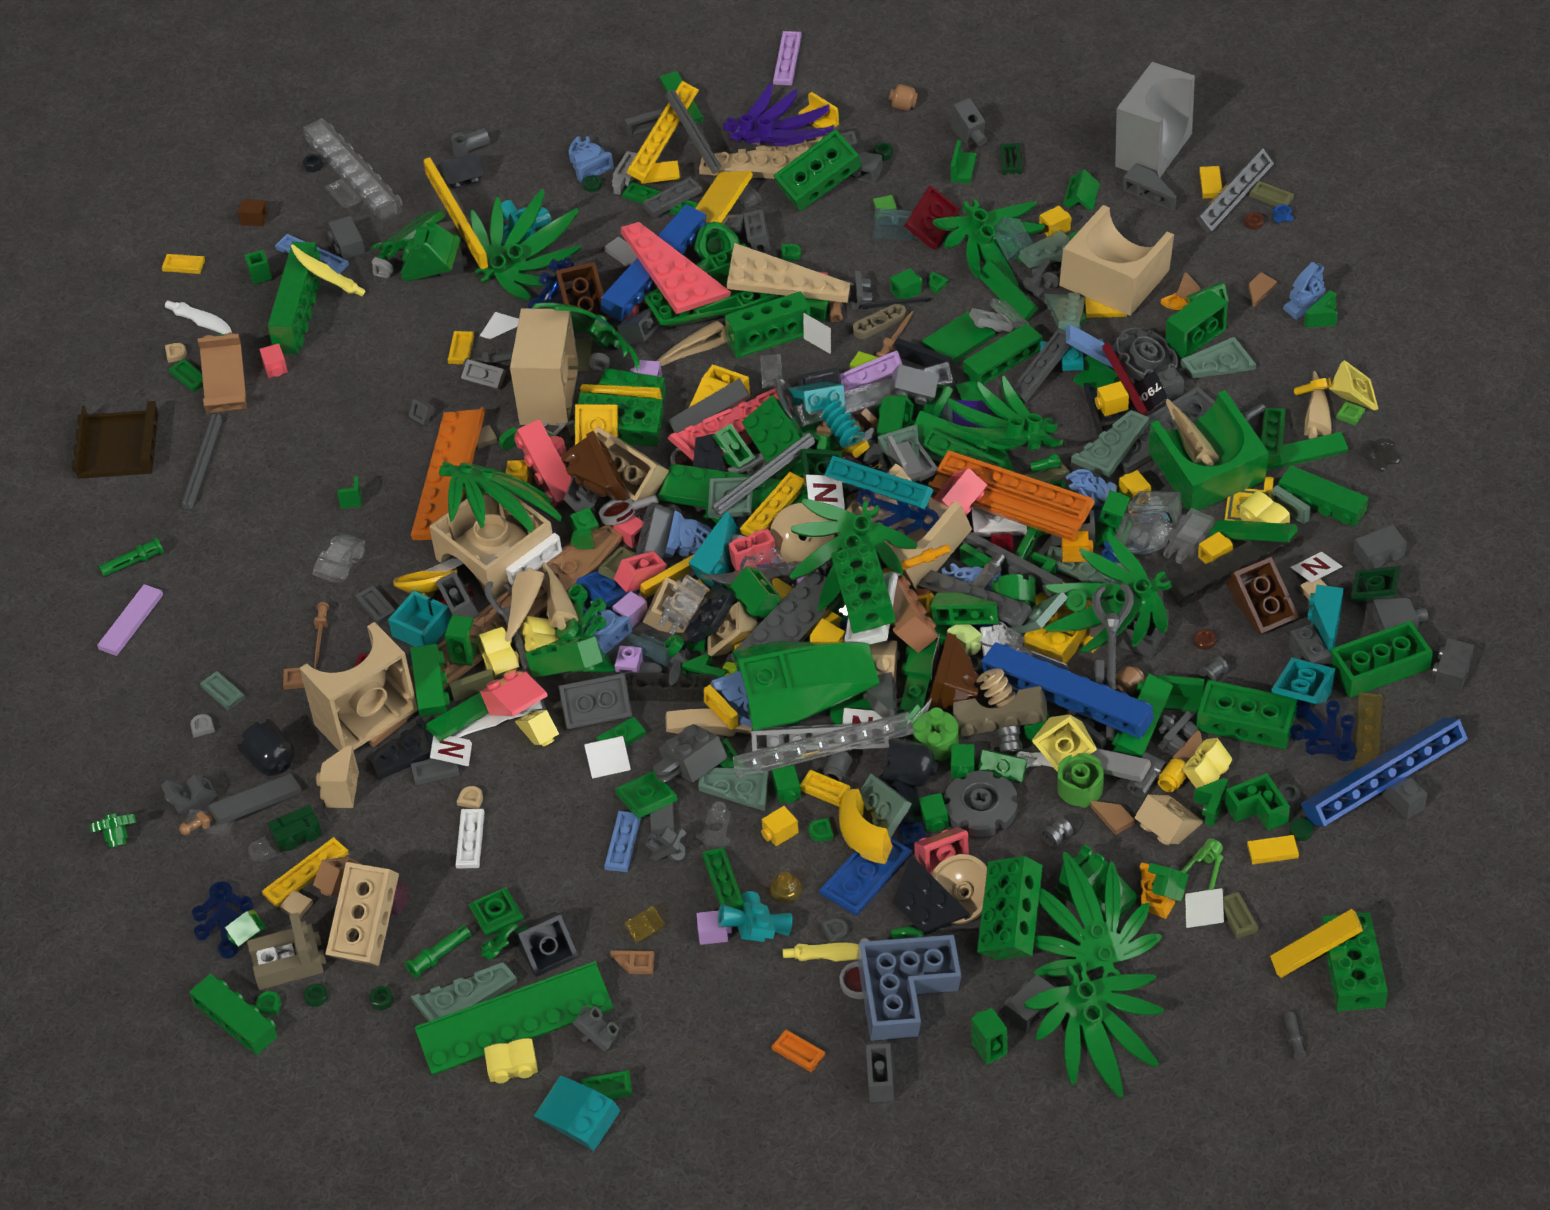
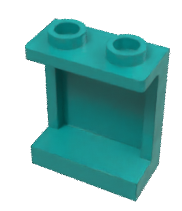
(816, 395)

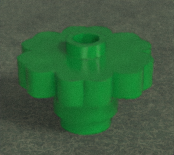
(113, 828)

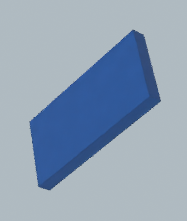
(862, 879)

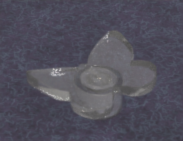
(1003, 635)

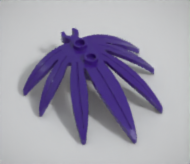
(759, 126)

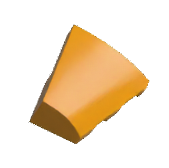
(1158, 904)

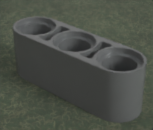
(655, 530)

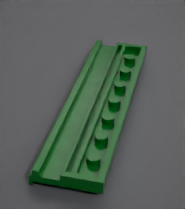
(691, 486)
(511, 1017)

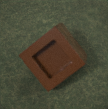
(253, 212)

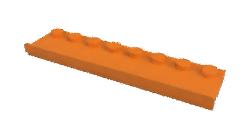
(454, 444)
(1020, 497)

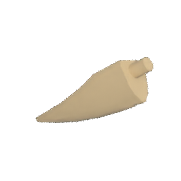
(701, 340)
(1318, 414)
(1193, 440)
(523, 595)
(558, 602)

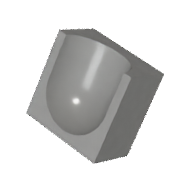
(1155, 119)

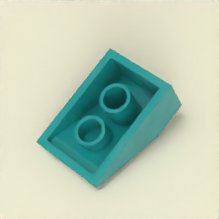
(714, 553)
(1326, 613)
(1305, 681)
(578, 1112)

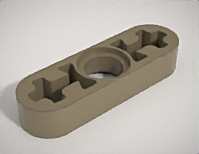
(884, 315)

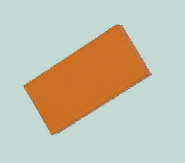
(798, 1050)

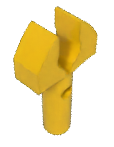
(1319, 384)

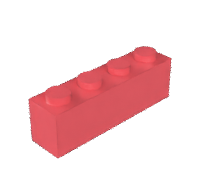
(544, 460)

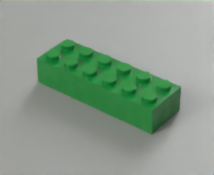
(294, 301)

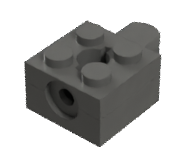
(689, 754)

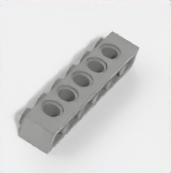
(780, 735)

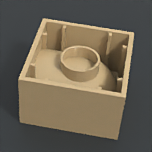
(1111, 268)
(541, 366)
(949, 530)
(490, 548)
(364, 700)

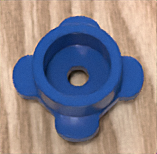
(1282, 213)
(1108, 553)

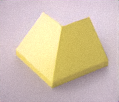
(1354, 386)
(1063, 737)

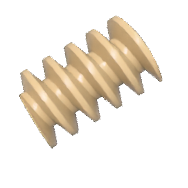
(997, 687)

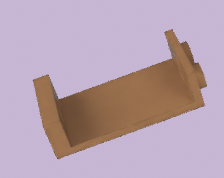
(222, 373)

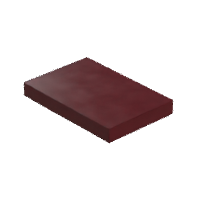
(930, 207)

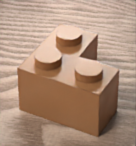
(331, 874)

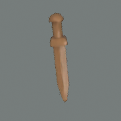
(889, 344)
(320, 623)
(202, 820)

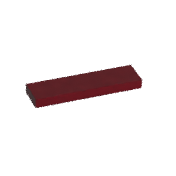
(1125, 379)

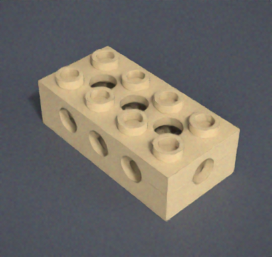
(350, 905)

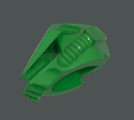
(713, 239)

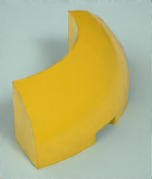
(865, 838)

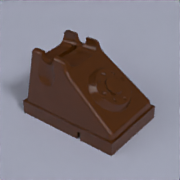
(581, 287)
(595, 468)
(1262, 596)
(953, 676)

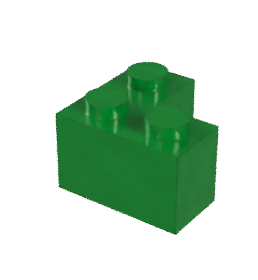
(1258, 798)

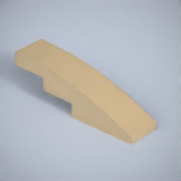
(704, 718)

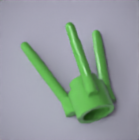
(1208, 853)

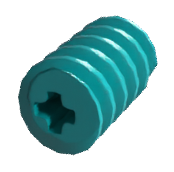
(841, 425)

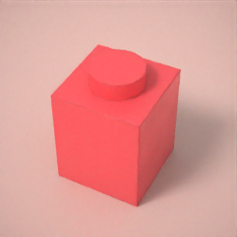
(273, 361)
(630, 530)

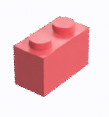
(638, 569)

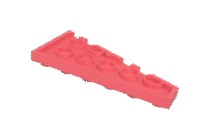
(676, 277)
(686, 439)

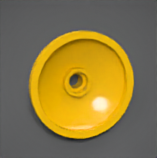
(421, 581)

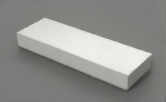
(534, 558)
(470, 838)

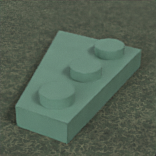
(1045, 249)
(1218, 360)
(906, 434)
(1041, 614)
(745, 790)
(884, 803)

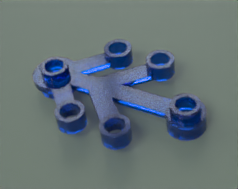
(552, 287)
(900, 512)
(1325, 732)
(222, 915)

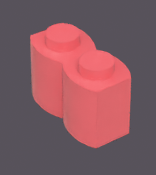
(750, 546)

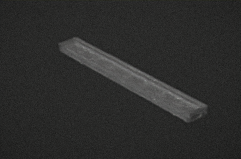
(823, 744)

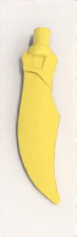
(325, 272)
(832, 951)

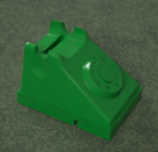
(429, 252)
(1095, 870)

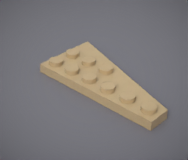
(762, 162)
(770, 275)

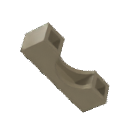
(1026, 708)

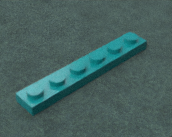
(879, 482)

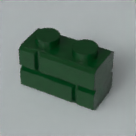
(295, 828)

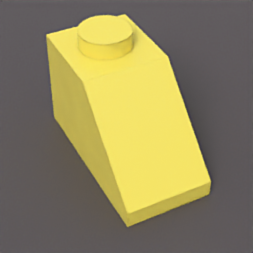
(538, 727)

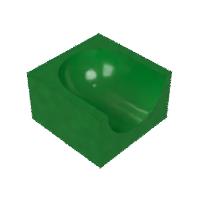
(1239, 450)

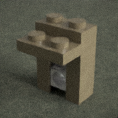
(280, 951)

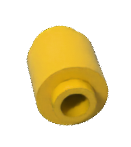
(1172, 775)

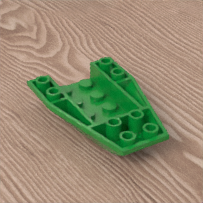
(718, 268)
(801, 678)

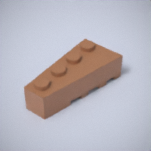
(910, 616)

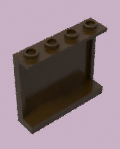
(115, 443)

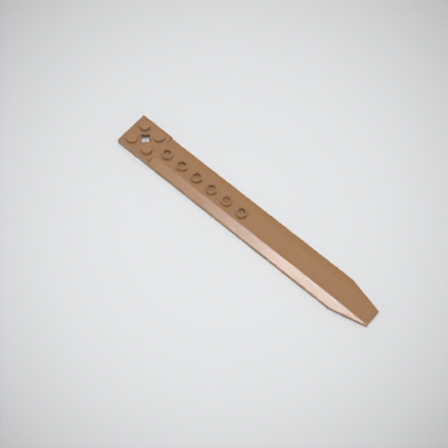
(566, 566)

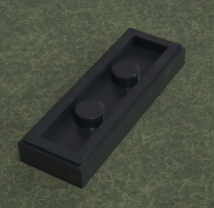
(920, 355)

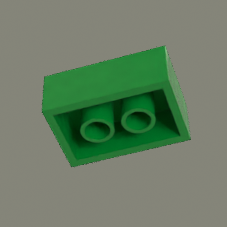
(1196, 324)

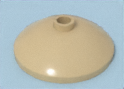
(788, 543)
(961, 874)

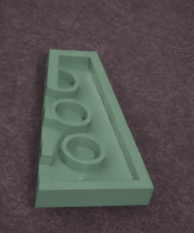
(1065, 308)
(1112, 446)
(1080, 570)
(465, 992)

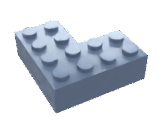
(898, 971)

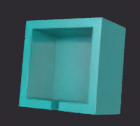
(415, 623)

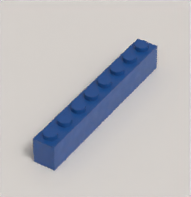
(636, 281)
(1071, 690)
(1384, 771)

